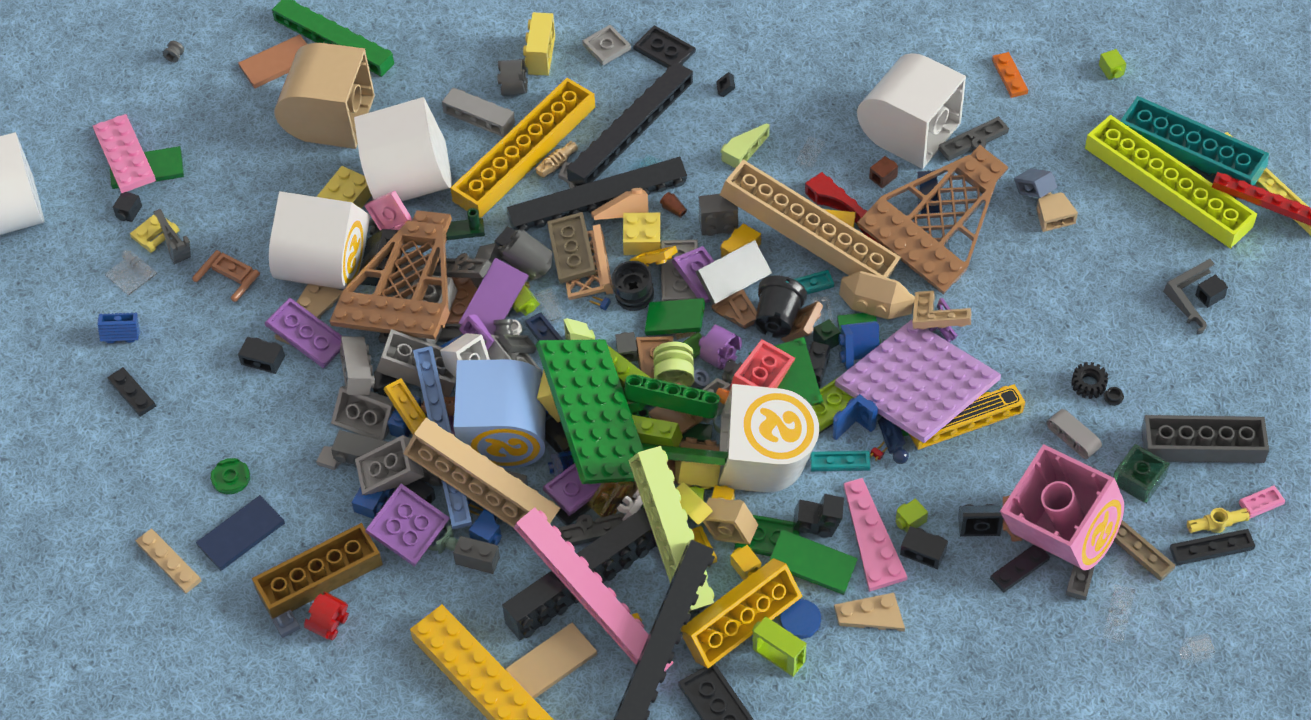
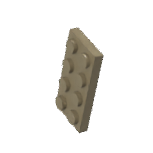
(571, 247)

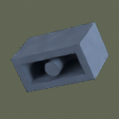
(1035, 182)

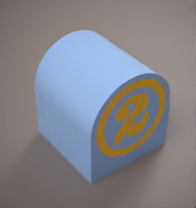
(500, 410)

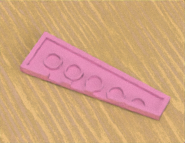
(876, 549)

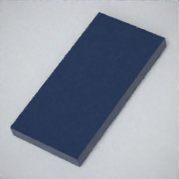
(240, 532)

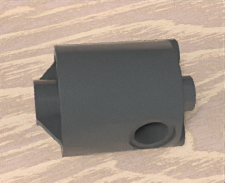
(527, 254)

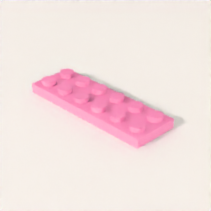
(124, 153)

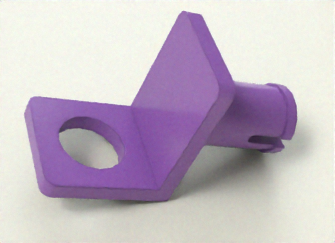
(947, 332)

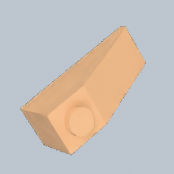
(629, 202)

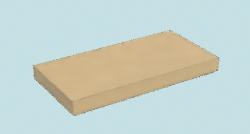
(552, 660)

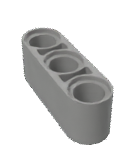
(1074, 433)

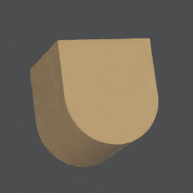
(325, 93)

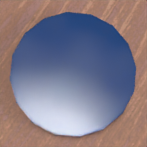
(801, 619)

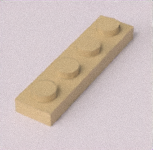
(168, 560)

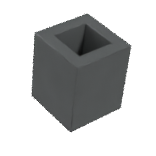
(627, 346)

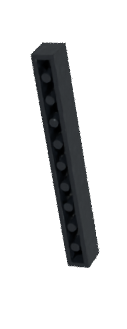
(629, 125)
(595, 194)
(665, 632)

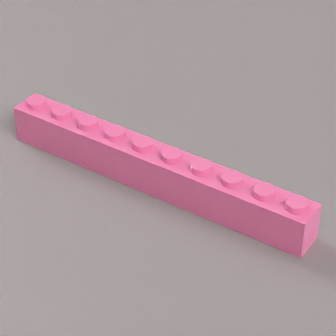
(583, 583)

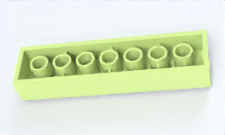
(665, 514)

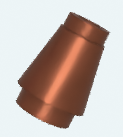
(673, 204)

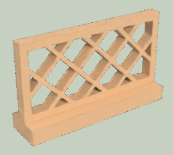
(602, 270)

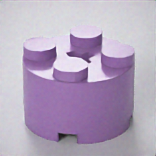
(719, 346)

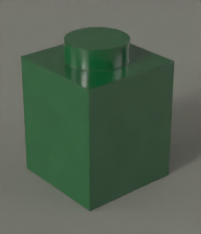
(826, 334)

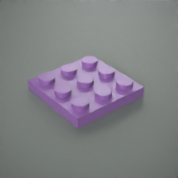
(407, 524)

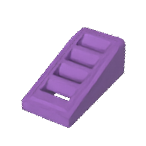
(474, 320)

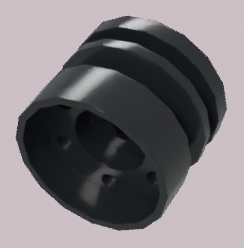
(633, 285)

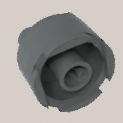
(512, 77)

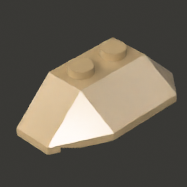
(876, 295)

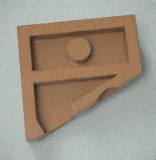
(737, 309)

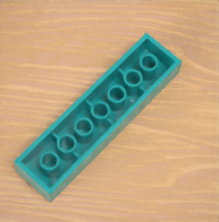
(1195, 142)

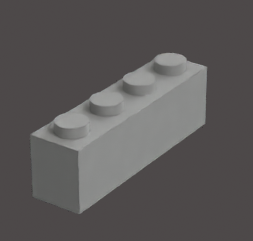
(478, 112)
(356, 365)

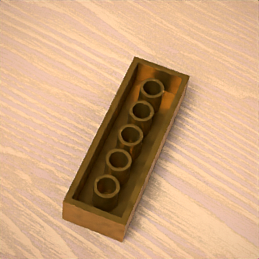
(317, 570)

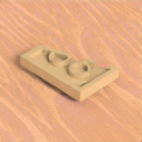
(875, 612)

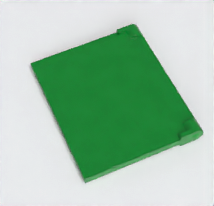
(800, 376)

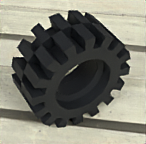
(1091, 371)

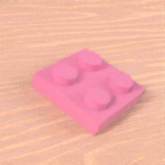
(388, 212)

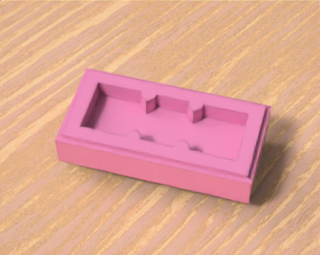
(1262, 501)

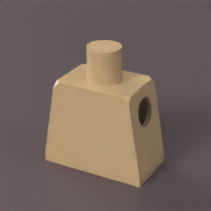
(1055, 211)

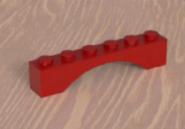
(825, 192)

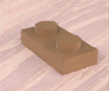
(692, 442)

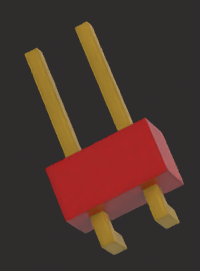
(877, 453)

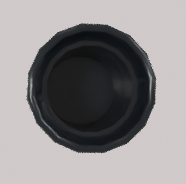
(779, 305)

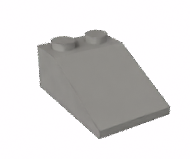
(387, 467)

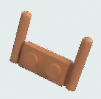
(230, 268)

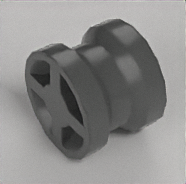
(173, 51)
(503, 327)

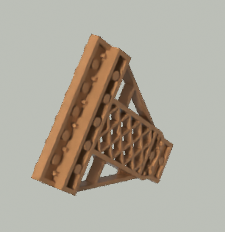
(912, 242)
(407, 316)

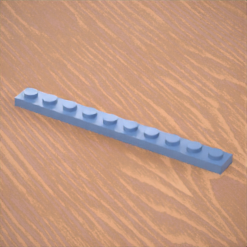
(437, 412)

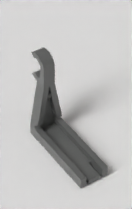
(177, 249)
(1174, 291)

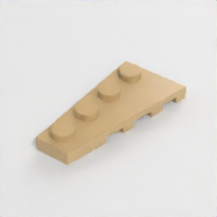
(316, 300)

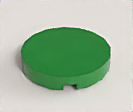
(230, 476)

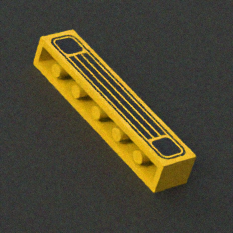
(982, 412)

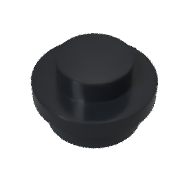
(1113, 396)

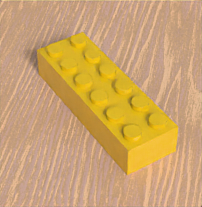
(733, 616)

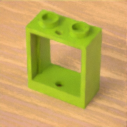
(779, 646)

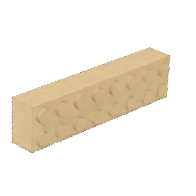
(475, 475)

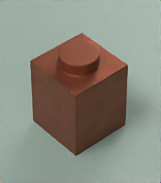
(883, 172)

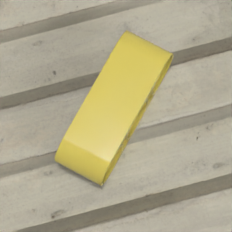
(693, 504)

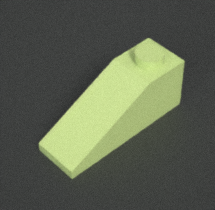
(744, 145)

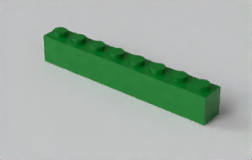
(323, 30)

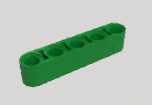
(671, 396)

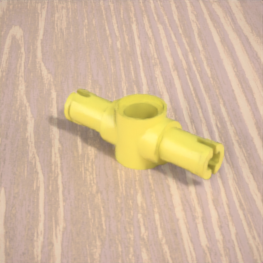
(1209, 521)

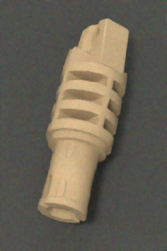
(555, 159)

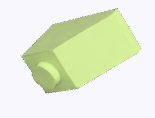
(577, 330)

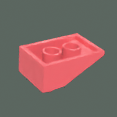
(764, 367)

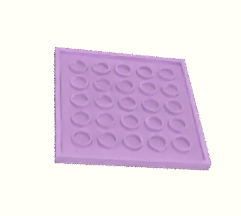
(918, 380)

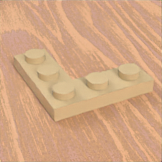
(926, 317)

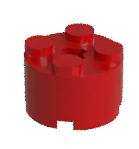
(326, 615)

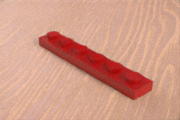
(1262, 198)

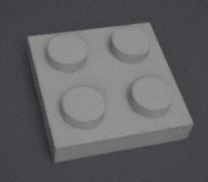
(606, 45)

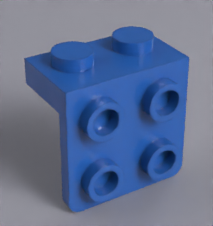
(857, 341)
(856, 410)

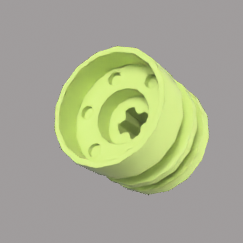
(674, 363)

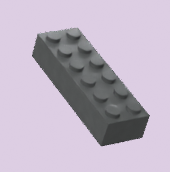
(1206, 438)

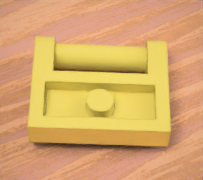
(149, 230)

